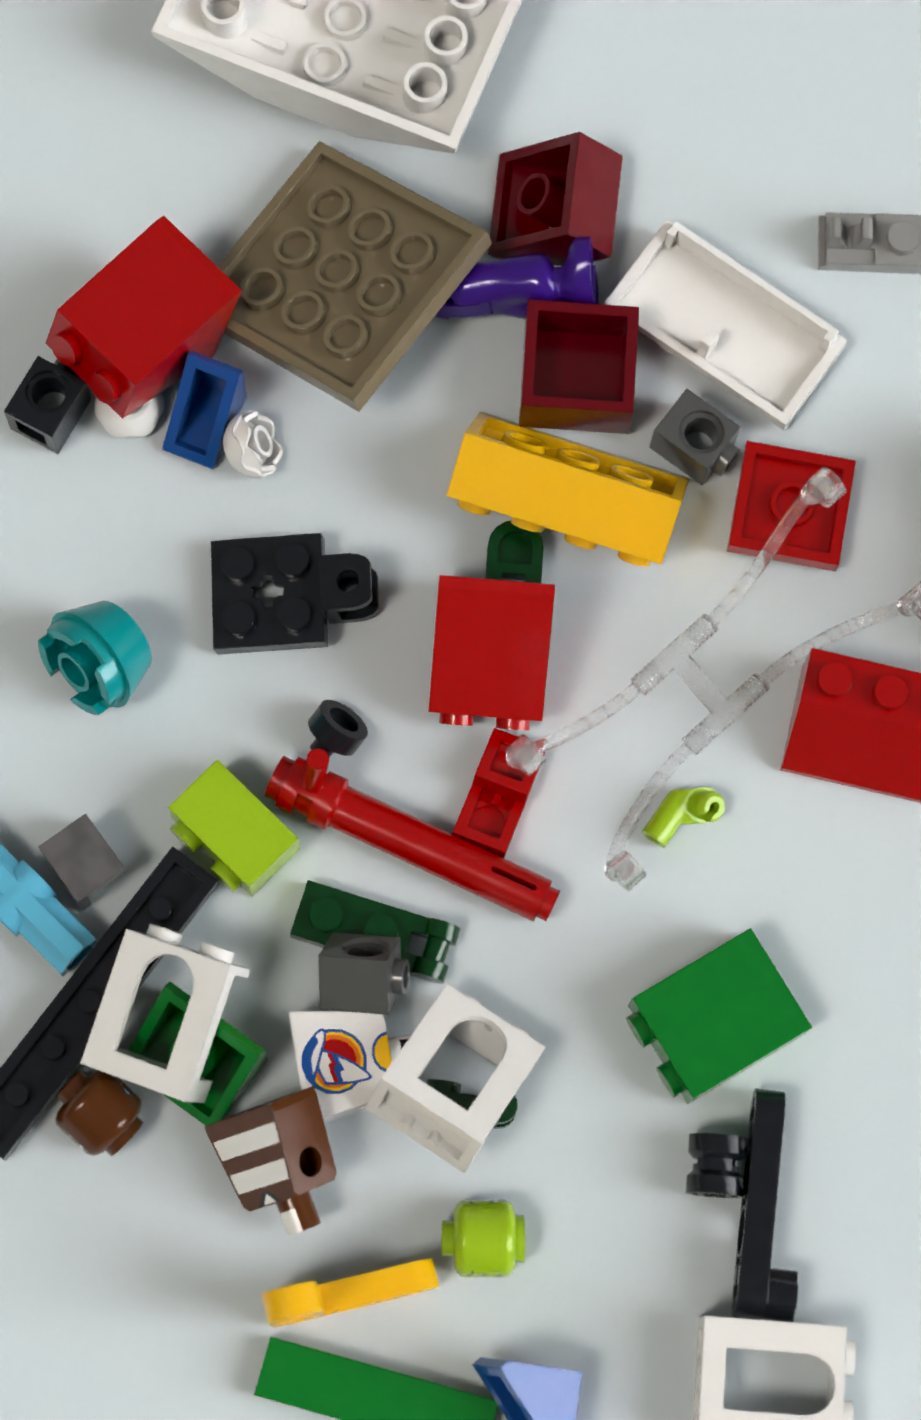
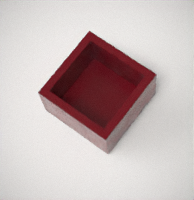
(579, 366)

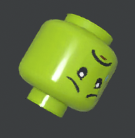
(484, 1238)

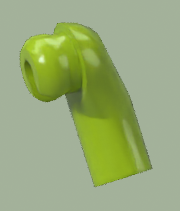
(683, 807)

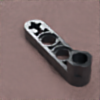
(757, 1288)

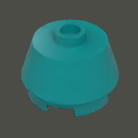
(97, 654)

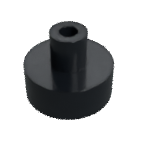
(336, 728)

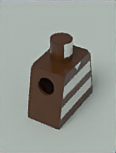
(277, 1156)

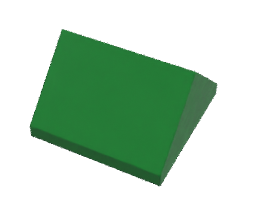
(230, 1062)

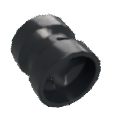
(715, 1167)

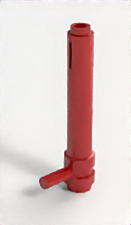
(332, 803)

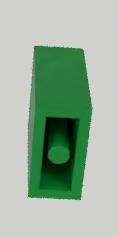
(717, 1017)

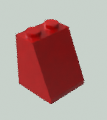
(143, 317)
(491, 651)

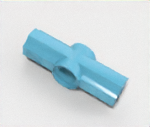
(32, 910)

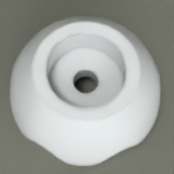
(136, 424)
(251, 444)

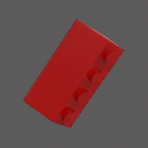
(857, 725)

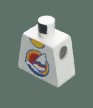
(342, 1057)

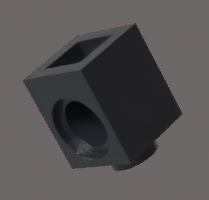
(48, 426)

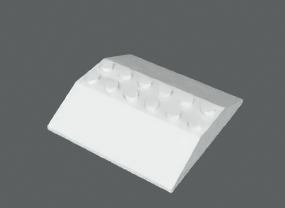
(353, 65)

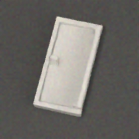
(728, 323)

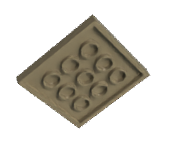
(345, 273)

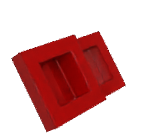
(494, 798)

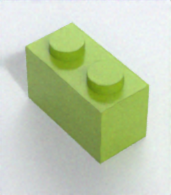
(232, 830)

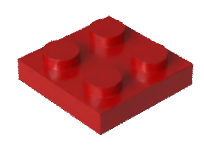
(768, 486)

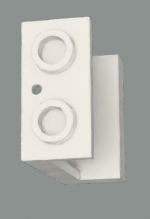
(212, 978)
(428, 1114)
(821, 1341)

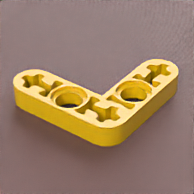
(312, 1301)

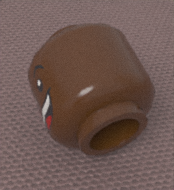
(98, 1112)

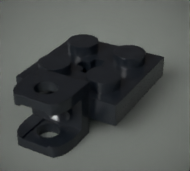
(312, 593)

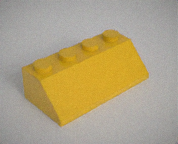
(567, 489)

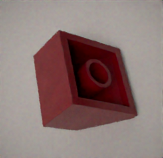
(553, 195)

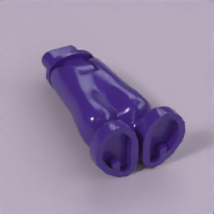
(506, 284)

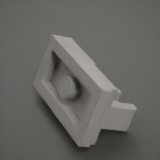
(869, 243)

